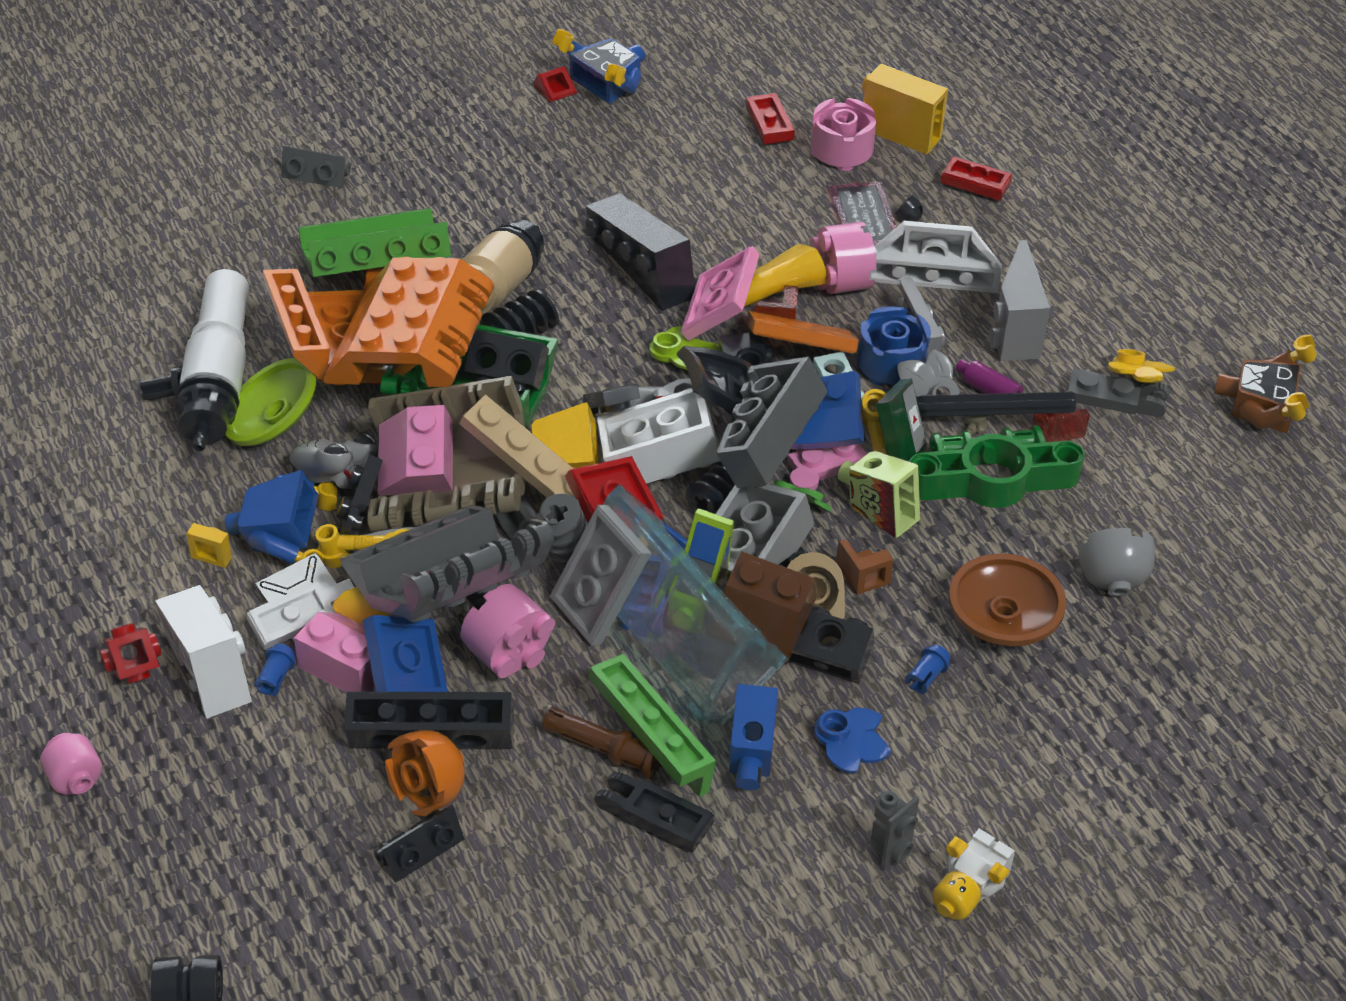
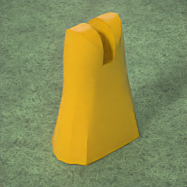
(794, 267)

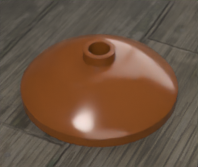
(1007, 599)

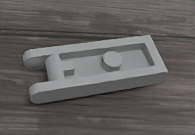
(916, 305)

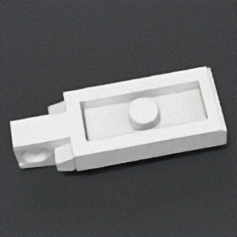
(289, 614)

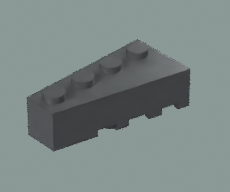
(769, 419)

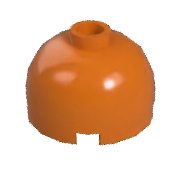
(422, 762)

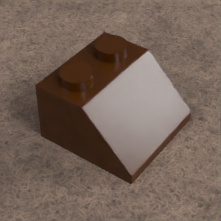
(772, 598)

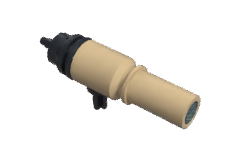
(507, 257)

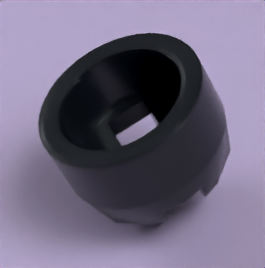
(910, 210)

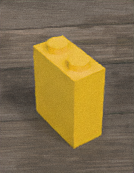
(906, 107)

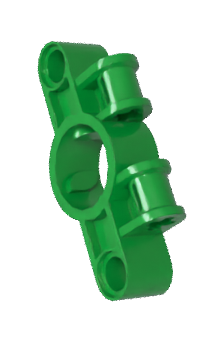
(1036, 464)

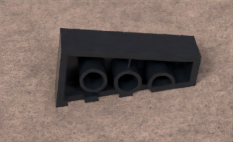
(644, 248)

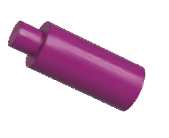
(986, 379)

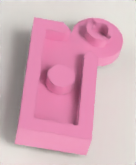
(820, 463)

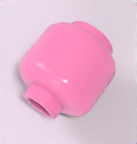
(69, 762)

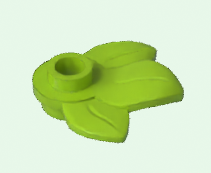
(667, 344)

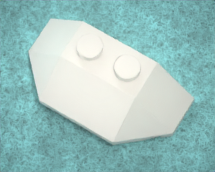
(937, 258)

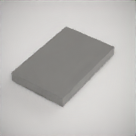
(600, 574)

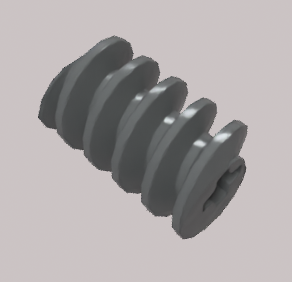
(568, 524)

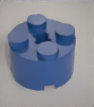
(887, 340)

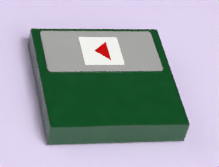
(901, 421)

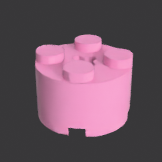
(843, 133)
(846, 256)
(507, 631)

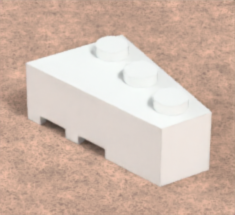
(207, 648)

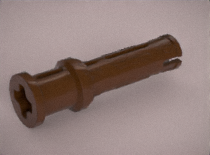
(619, 746)

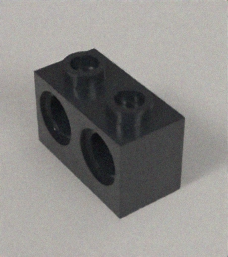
(509, 353)

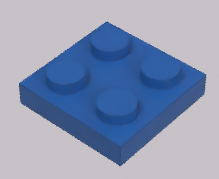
(404, 655)

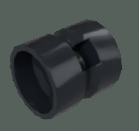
(182, 982)

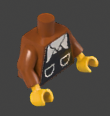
(1268, 388)

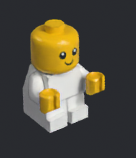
(974, 873)

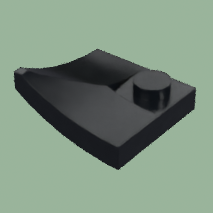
(716, 375)

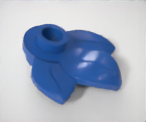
(854, 741)

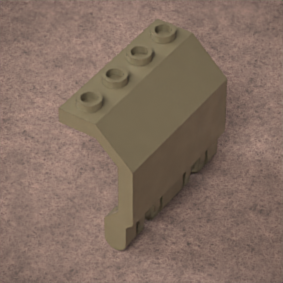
(476, 469)

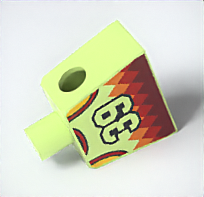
(884, 491)

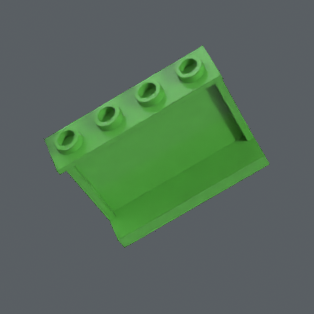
(372, 241)

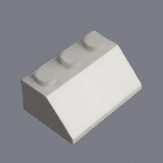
(662, 435)

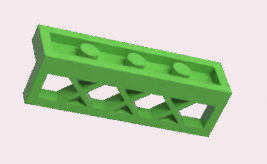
(654, 723)

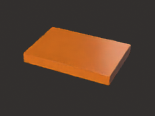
(802, 332)

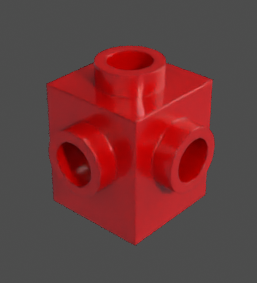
(145, 658)

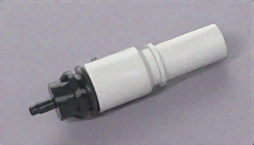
(213, 363)

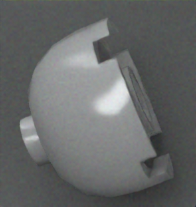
(1117, 560)

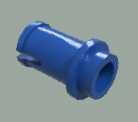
(278, 662)
(932, 662)

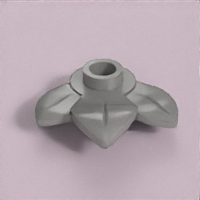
(931, 375)

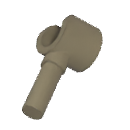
(976, 424)

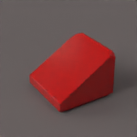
(555, 84)

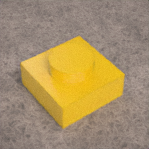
(209, 545)

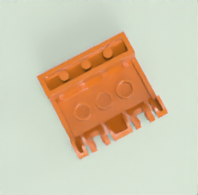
(414, 315)
(319, 320)

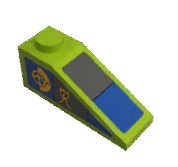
(711, 544)

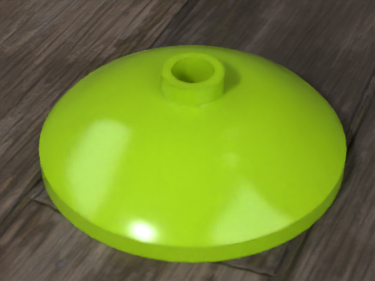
(272, 402)

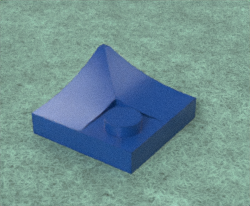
(838, 417)

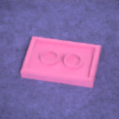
(720, 293)

